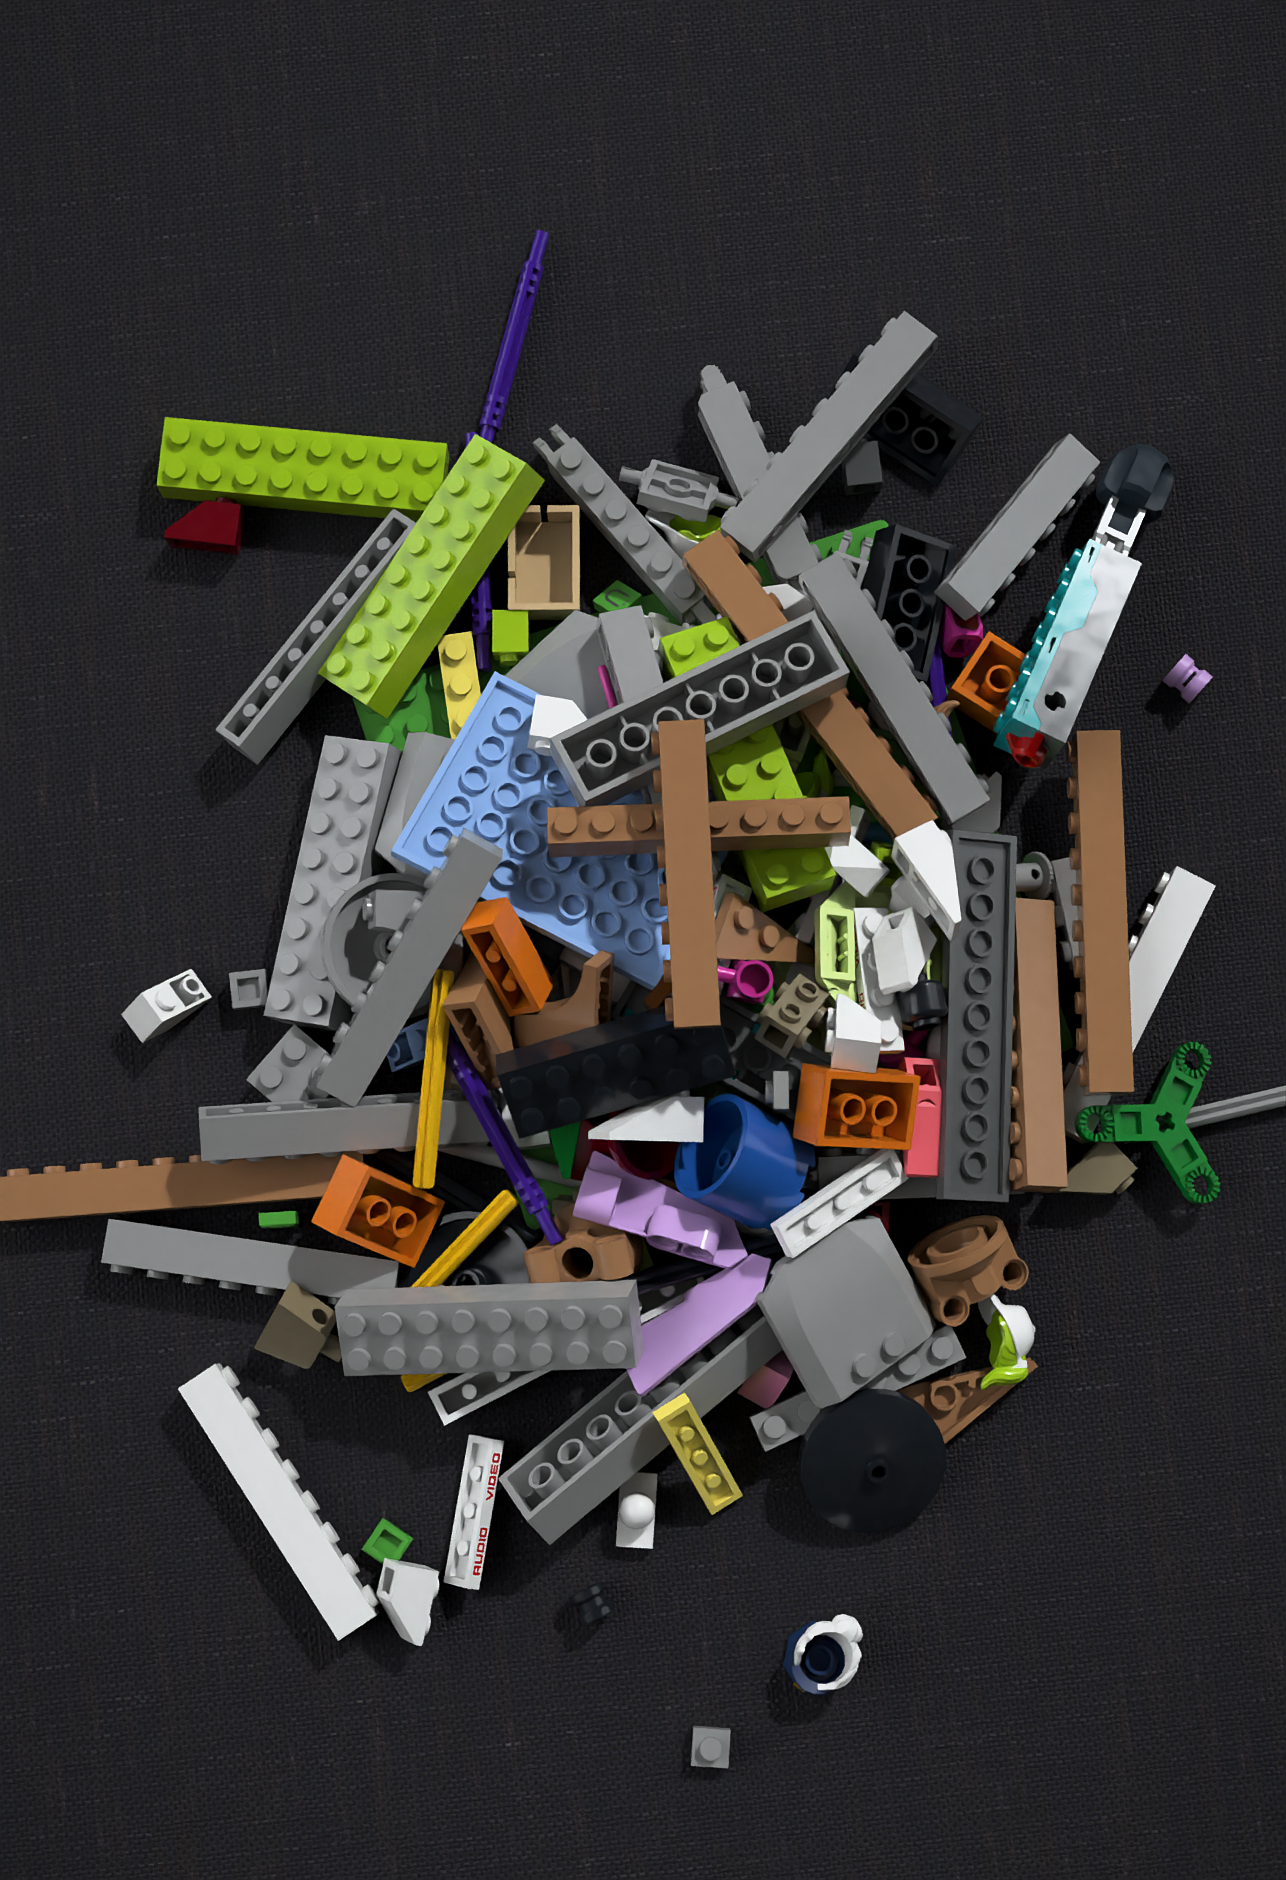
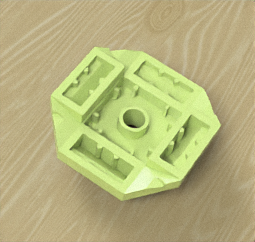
(837, 941)

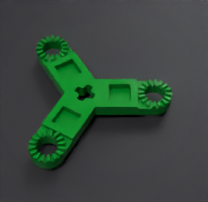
(1174, 1145)

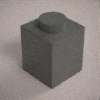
(862, 469)

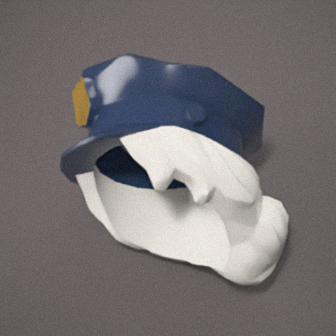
(824, 1654)

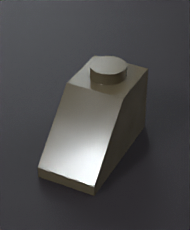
(1100, 1171)

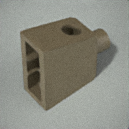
(300, 1329)

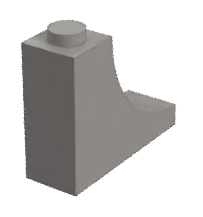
(386, 913)

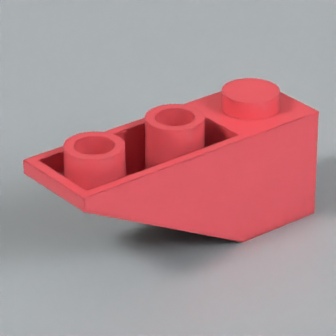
(925, 1146)

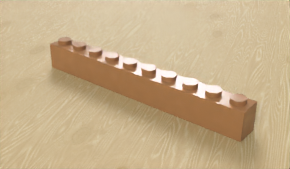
(833, 720)
(1101, 913)
(162, 1186)

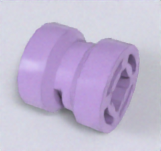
(1181, 673)

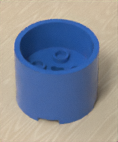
(745, 1164)

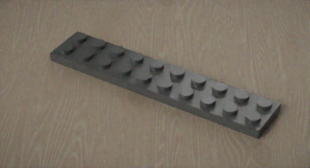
(978, 1022)

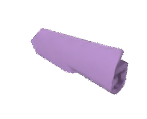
(657, 1213)
(698, 1320)

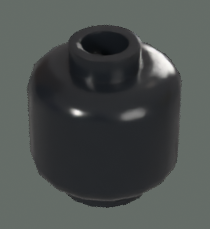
(923, 1004)

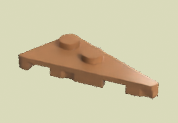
(751, 935)
(957, 1398)

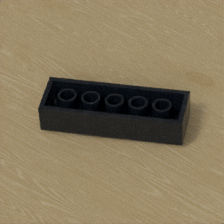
(608, 1069)

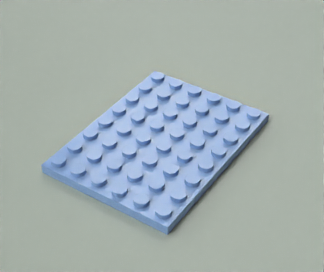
(503, 796)

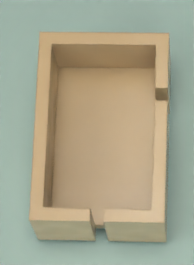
(545, 563)

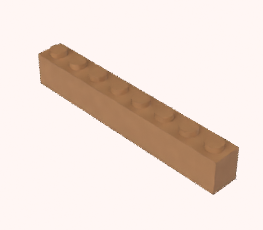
(732, 826)
(688, 874)
(1036, 1081)

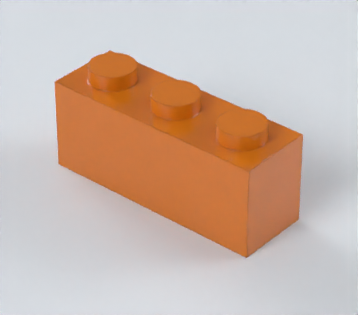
(507, 956)

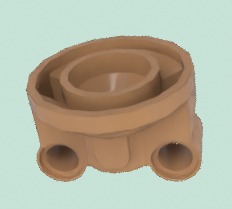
(612, 1251)
(965, 1266)

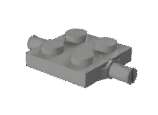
(677, 490)

